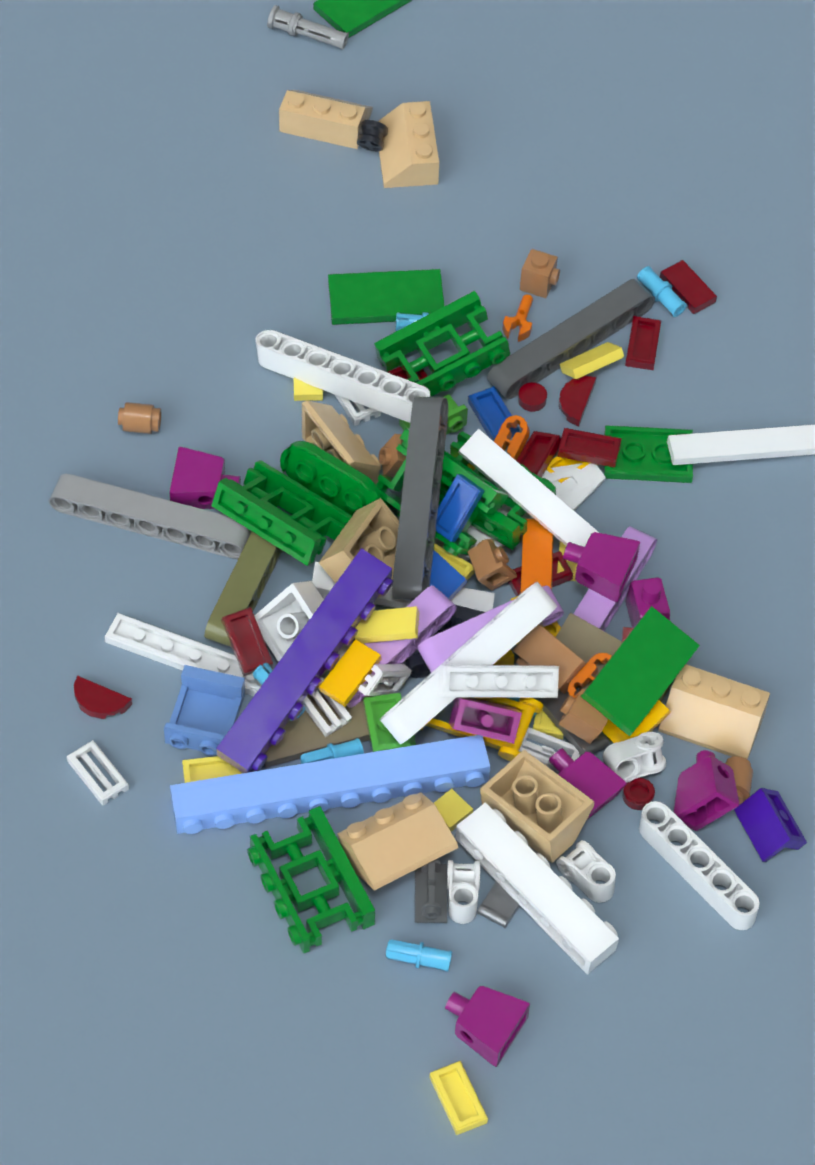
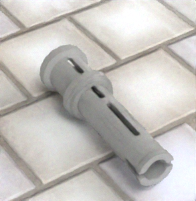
(295, 24)

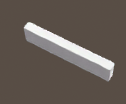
(499, 681)

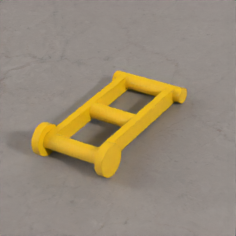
(507, 750)

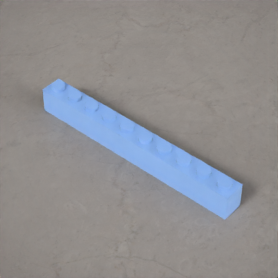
(329, 784)

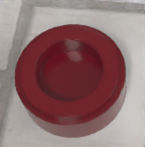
(532, 397)
(638, 793)

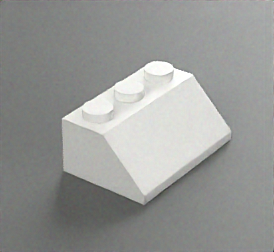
(287, 615)

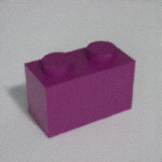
(485, 718)

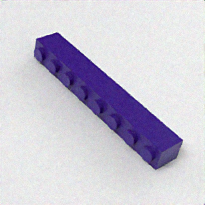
(304, 663)

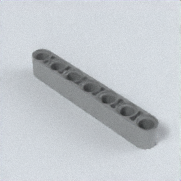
(149, 515)

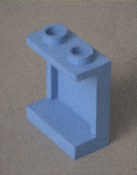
(204, 709)

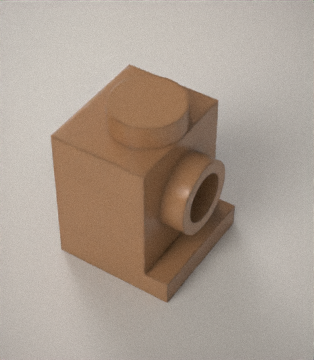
(490, 564)

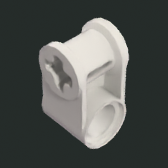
(635, 757)
(585, 867)
(463, 885)

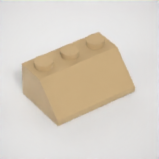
(322, 118)
(409, 147)
(332, 434)
(369, 528)
(714, 712)
(538, 804)
(397, 840)

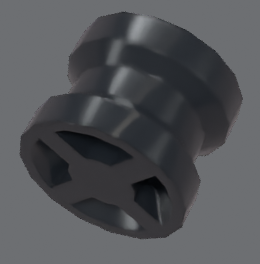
(372, 135)

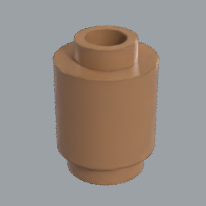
(139, 418)
(743, 776)

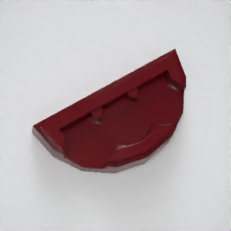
(575, 398)
(98, 700)

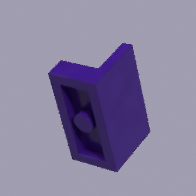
(769, 823)

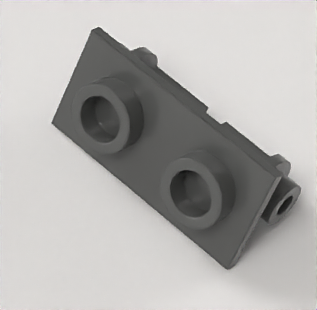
(431, 893)

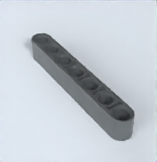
(571, 338)
(420, 497)

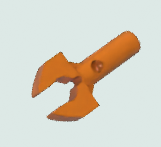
(519, 320)

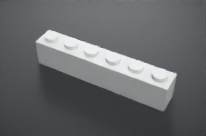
(537, 888)

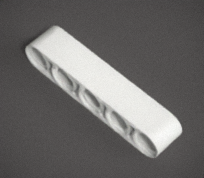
(704, 878)

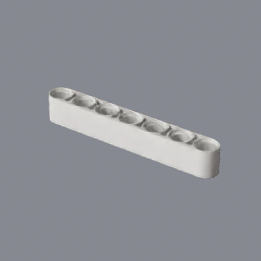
(338, 374)
(481, 649)

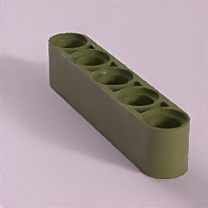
(243, 585)

